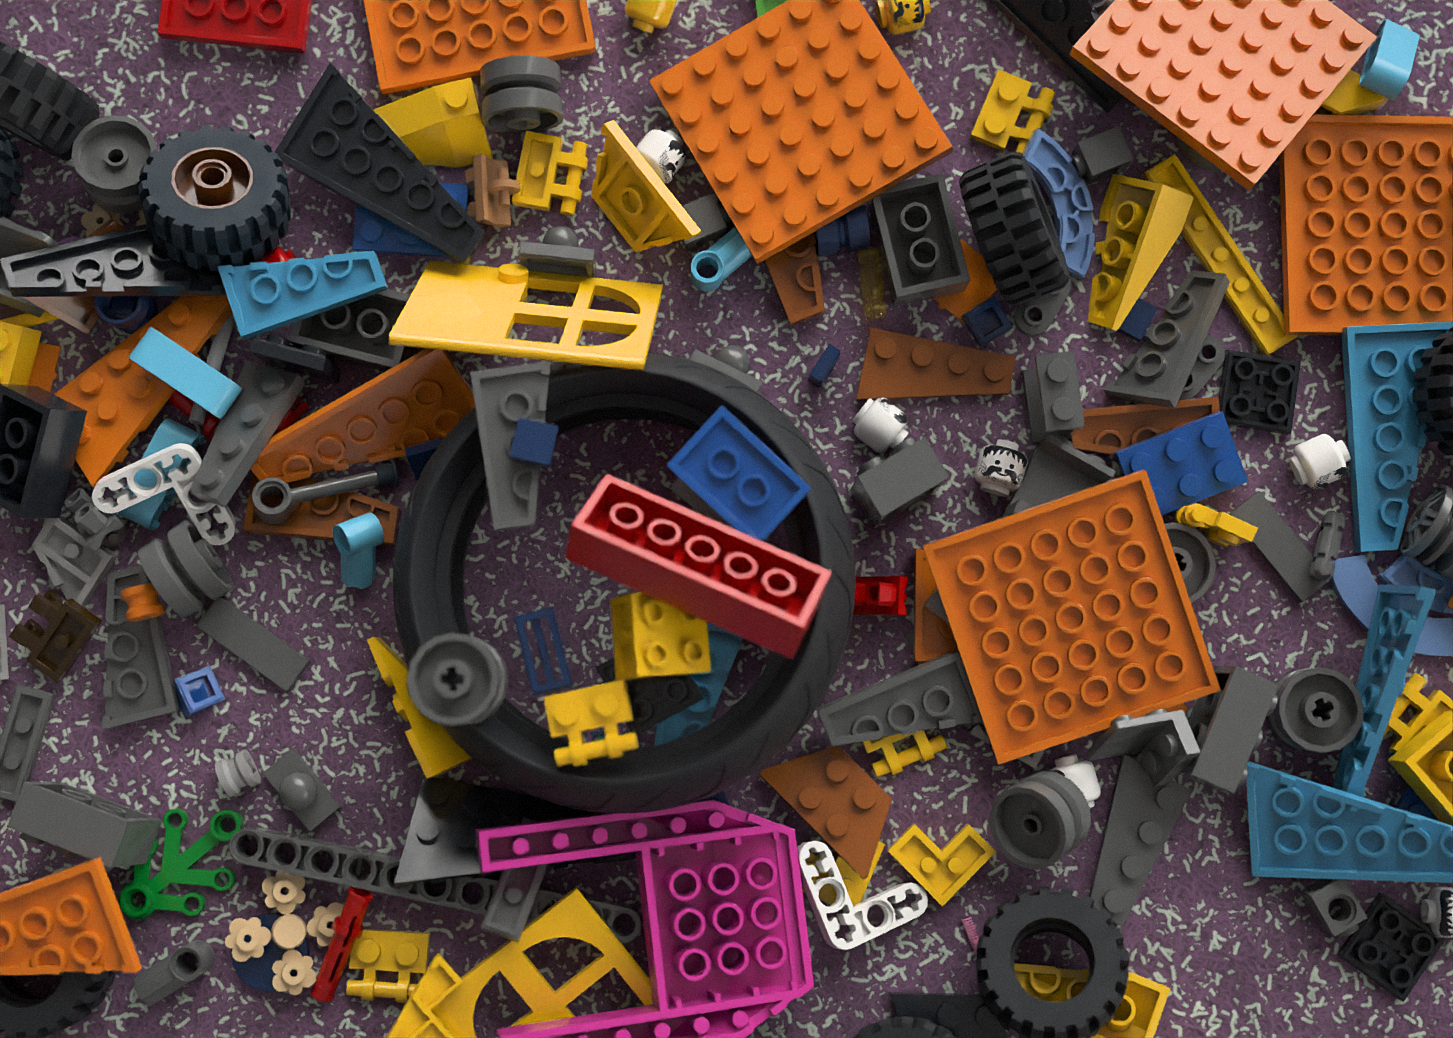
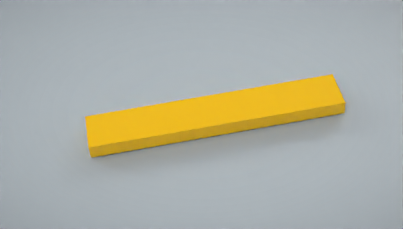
(1221, 255)

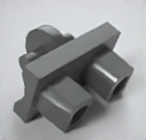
(94, 525)

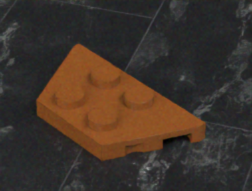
(835, 802)

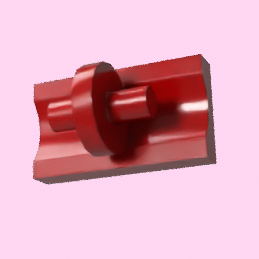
(880, 595)

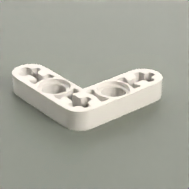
(179, 479)
(854, 915)

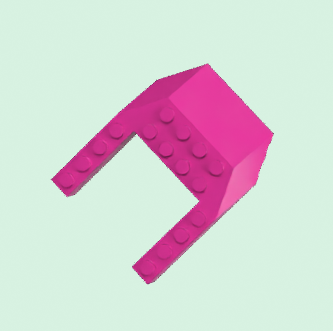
(715, 912)

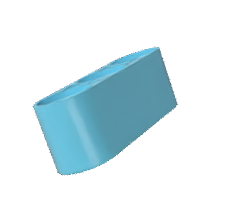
(1389, 60)
(185, 373)
(149, 510)

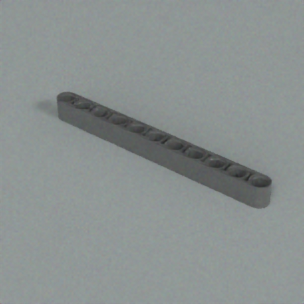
(380, 878)

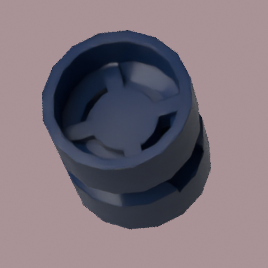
(846, 231)
(126, 312)

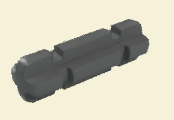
(1327, 546)

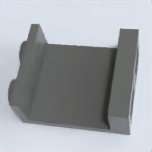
(1053, 397)
(1057, 472)

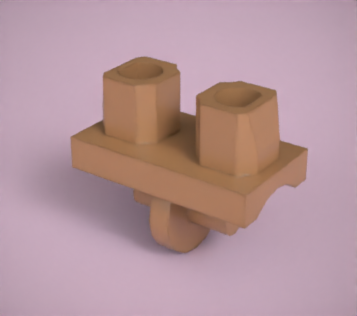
(492, 191)

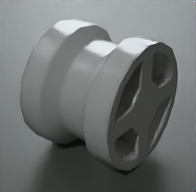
(237, 773)

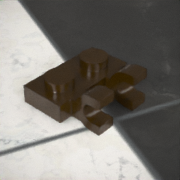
(64, 638)

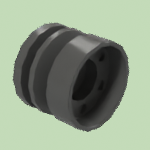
(1431, 531)

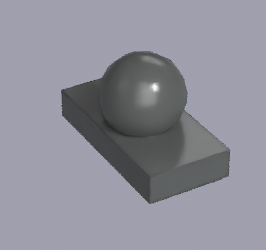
(558, 254)
(731, 361)
(302, 790)

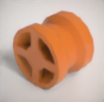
(142, 602)

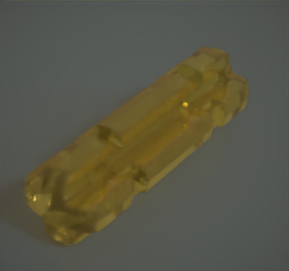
(872, 283)

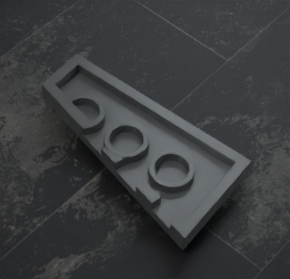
(1173, 344)
(500, 400)
(245, 430)
(138, 662)
(912, 701)
(1133, 836)

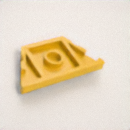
(636, 196)

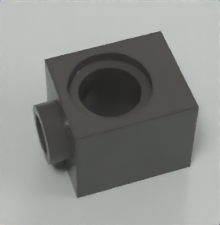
(1101, 156)
(709, 218)
(1318, 899)

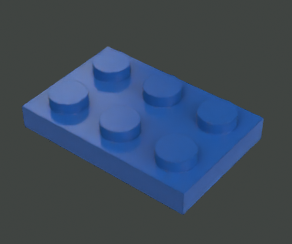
(382, 237)
(1186, 462)
(739, 476)

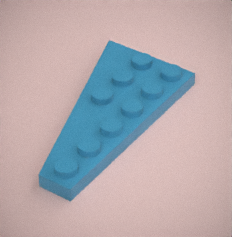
(1383, 425)
(1388, 651)
(1333, 834)

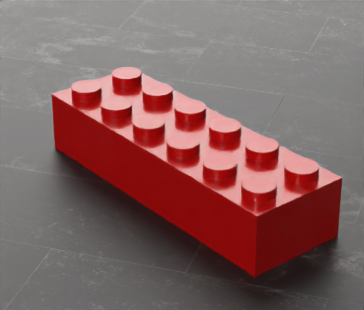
(697, 565)

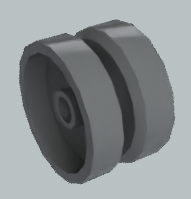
(521, 94)
(110, 159)
(1193, 557)
(185, 569)
(434, 674)
(1335, 706)
(1040, 820)

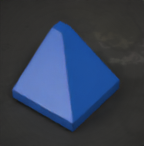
(194, 693)

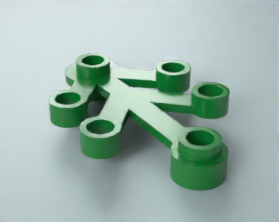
(177, 868)

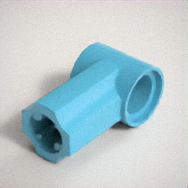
(724, 256)
(357, 544)

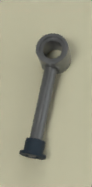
(383, 475)

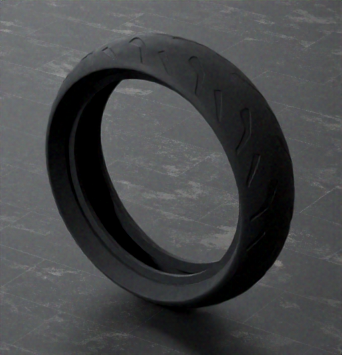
(732, 747)

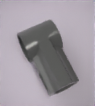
(173, 972)

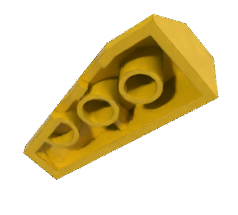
(440, 124)
(1141, 229)
(429, 740)
(1134, 1018)

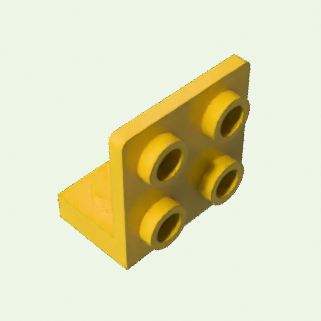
(656, 638)

